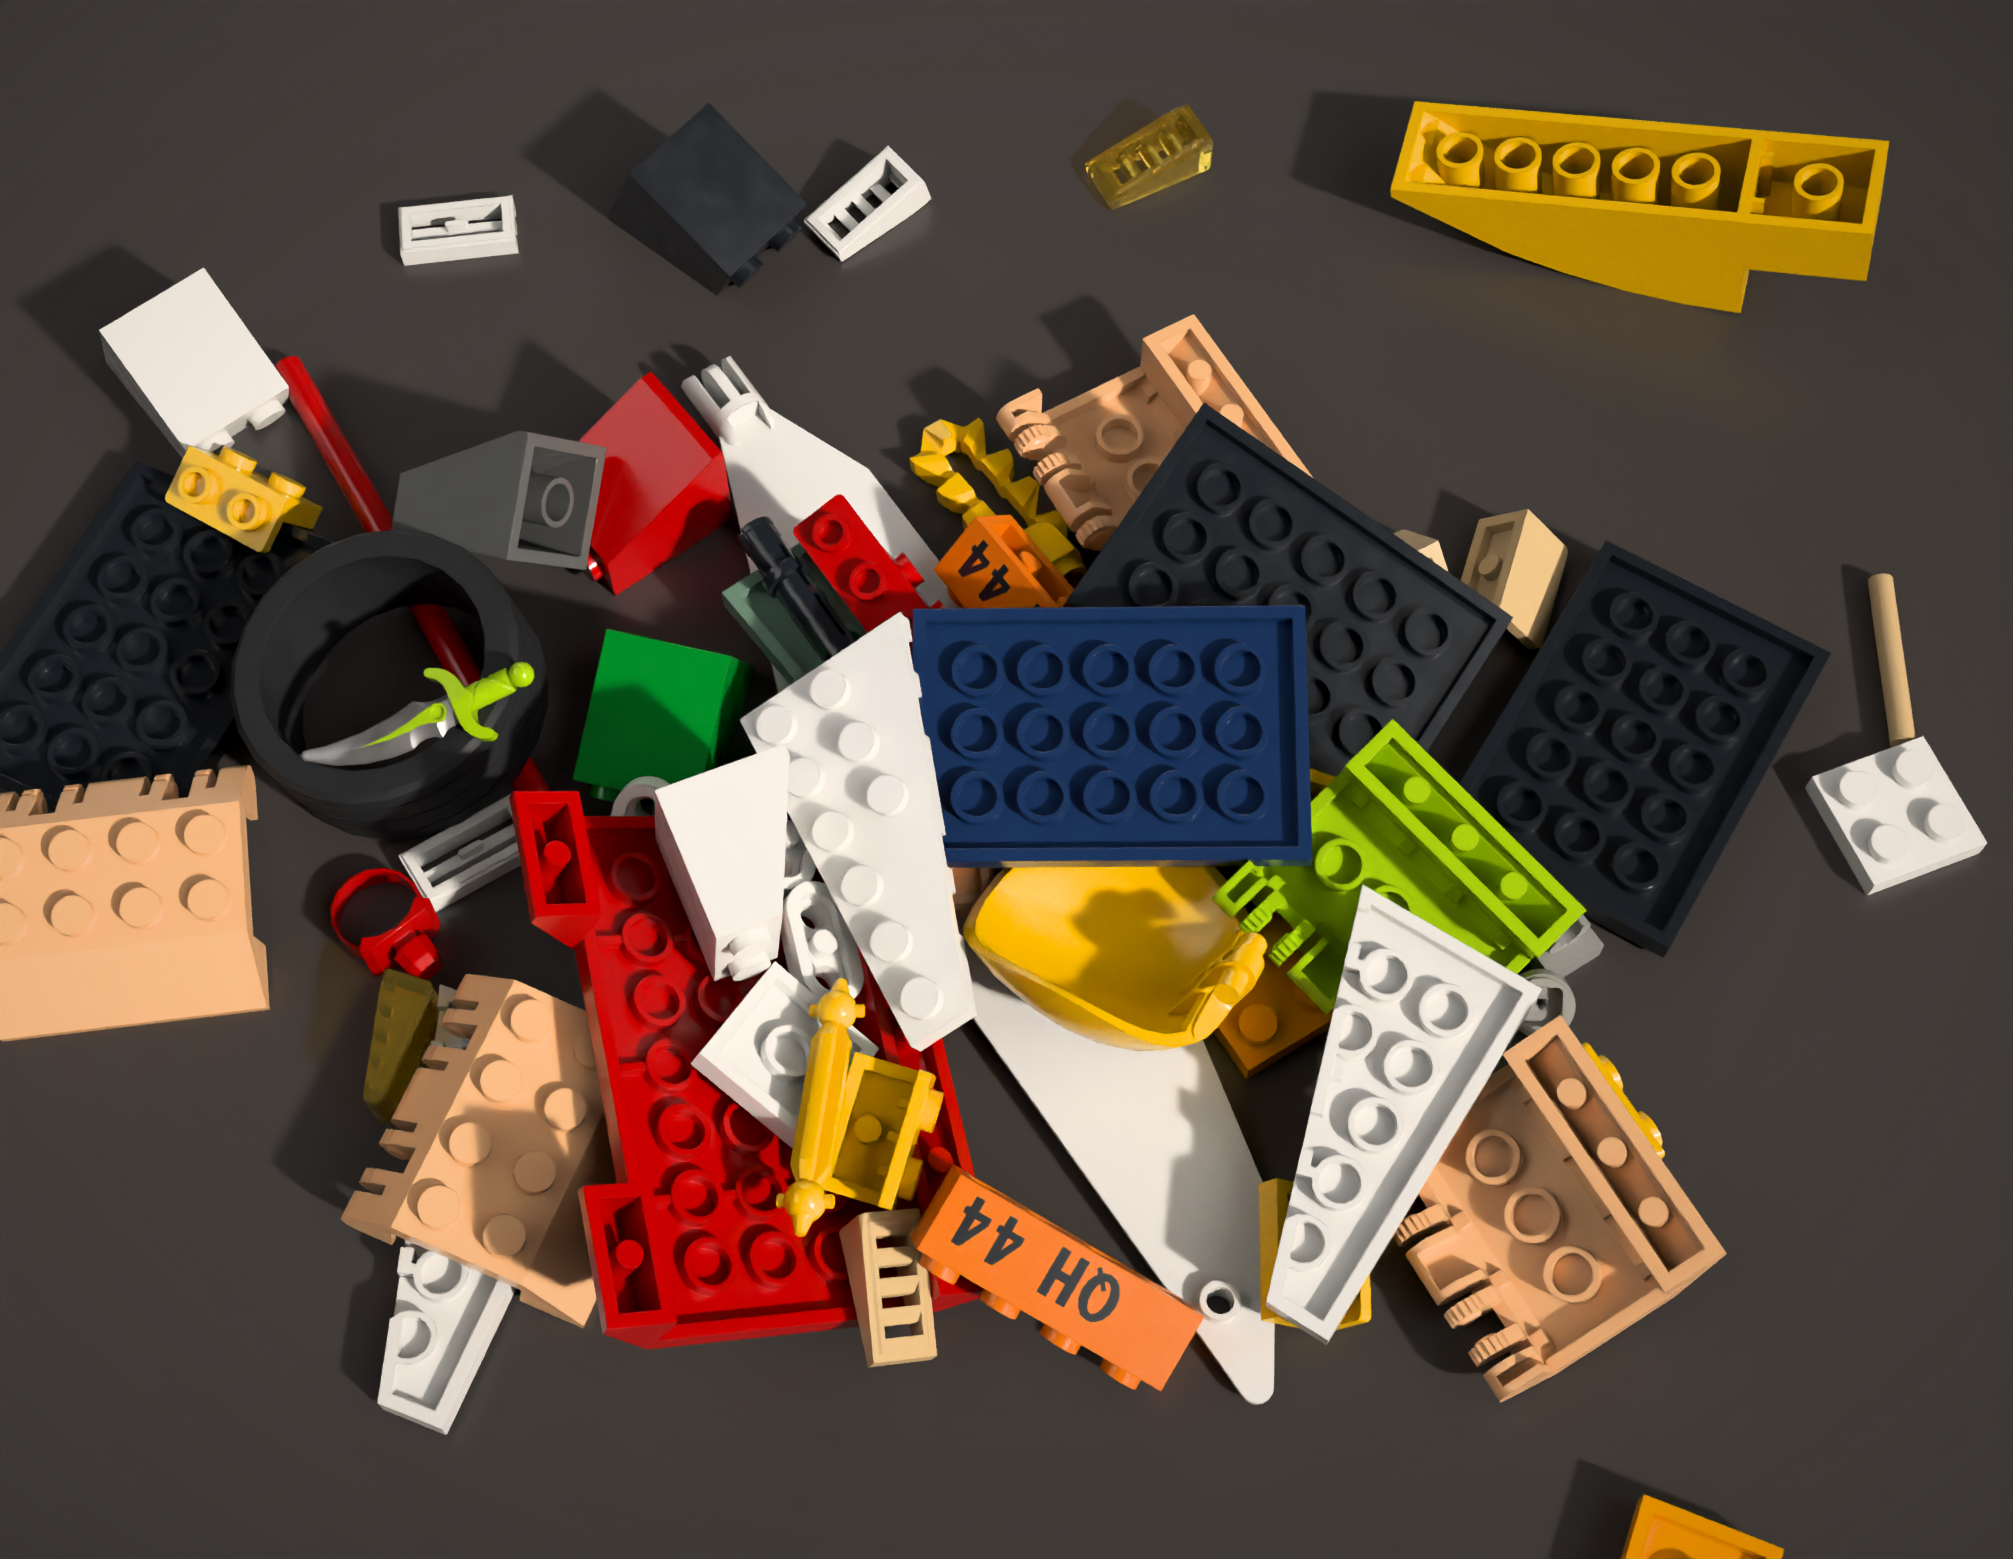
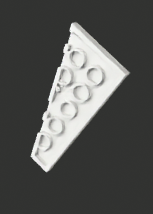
(875, 822)
(1399, 1072)
(440, 1318)

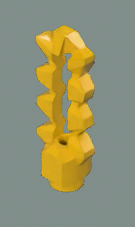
(1045, 530)

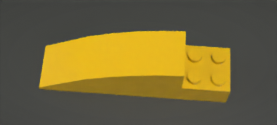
(1646, 201)

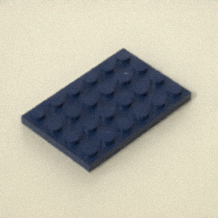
(1118, 734)

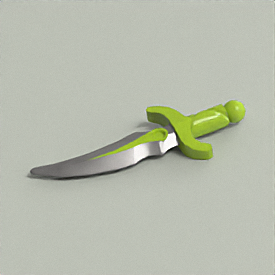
(426, 719)

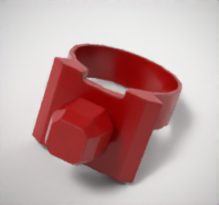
(405, 945)

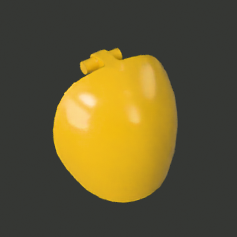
(1118, 950)

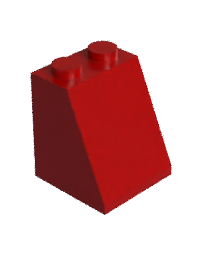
(657, 488)

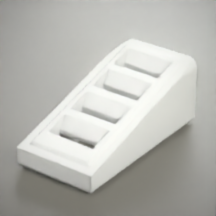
(870, 180)

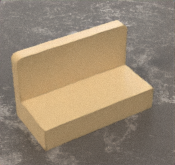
(1518, 569)

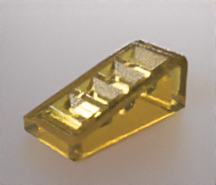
(1176, 133)
(400, 1037)

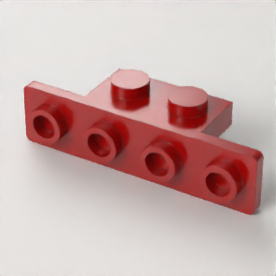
(860, 567)

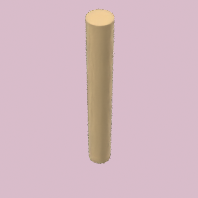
(1891, 659)

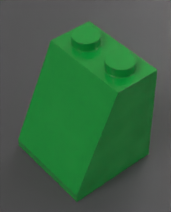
(658, 713)

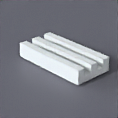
(457, 238)
(454, 837)

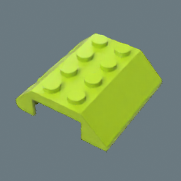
(1417, 841)

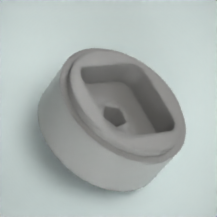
(1554, 1000)

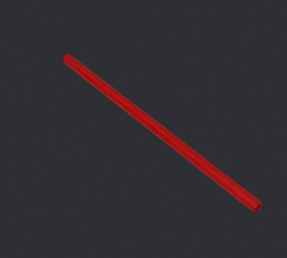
(375, 517)

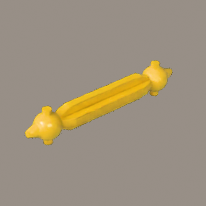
(820, 1107)

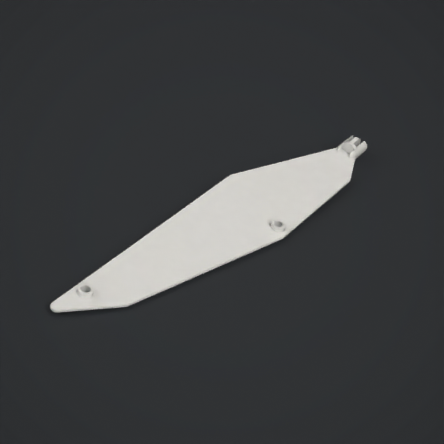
(1136, 1123)

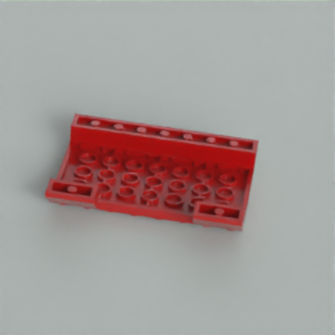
(693, 1226)

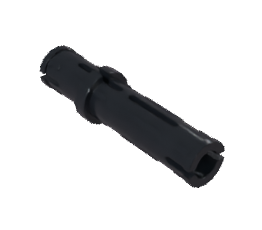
(790, 581)

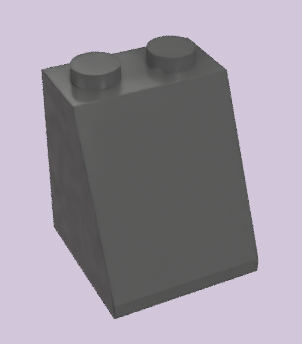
(509, 498)

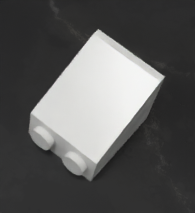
(194, 366)
(727, 858)

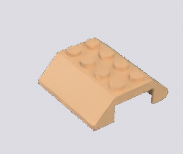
(1114, 437)
(128, 905)
(499, 1147)
(1552, 1216)

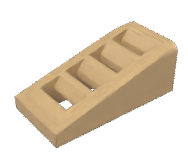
(867, 1288)

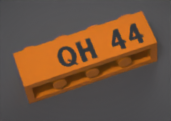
(1000, 568)
(1054, 1278)

